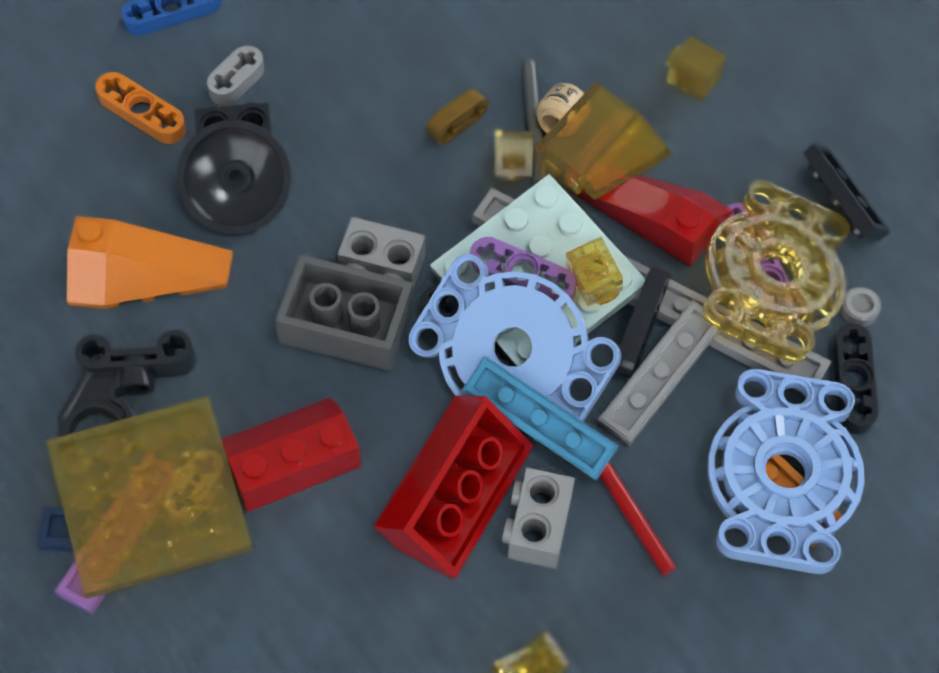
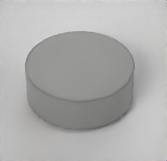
(860, 306)

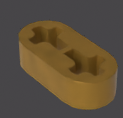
(457, 116)

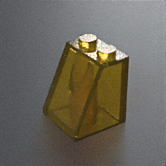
(600, 144)

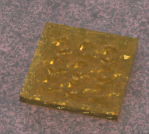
(148, 497)

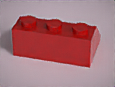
(291, 453)

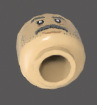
(556, 104)

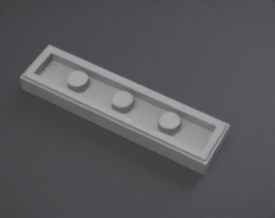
(658, 374)

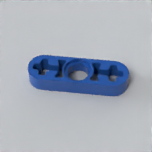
(163, 18)

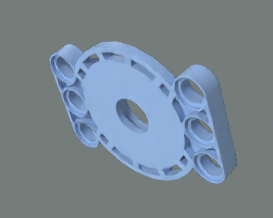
(485, 314)
(798, 430)

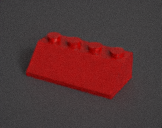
(454, 485)

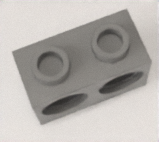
(384, 246)
(546, 518)

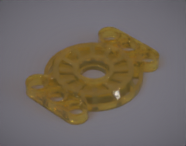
(753, 294)

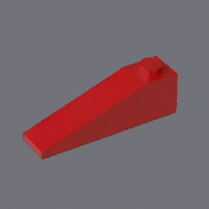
(664, 214)

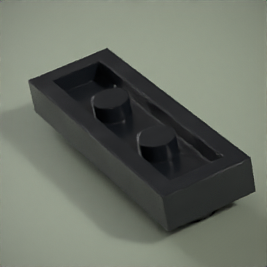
(845, 193)

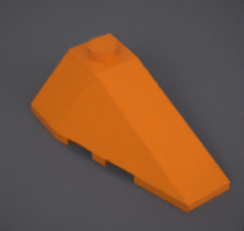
(127, 262)

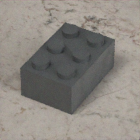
(345, 312)

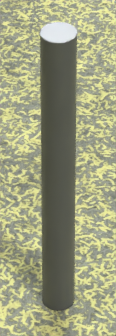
(531, 101)

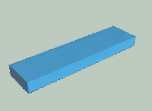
(542, 418)

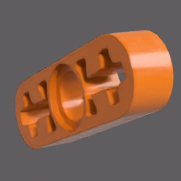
(145, 121)

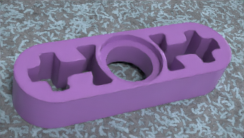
(517, 256)

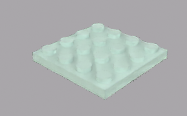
(548, 226)

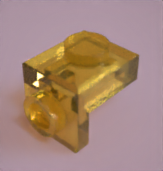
(539, 657)

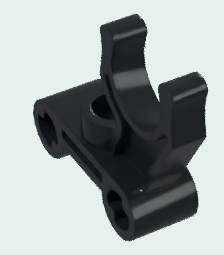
(121, 372)

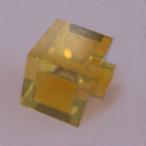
(695, 68)
(513, 154)
(595, 272)

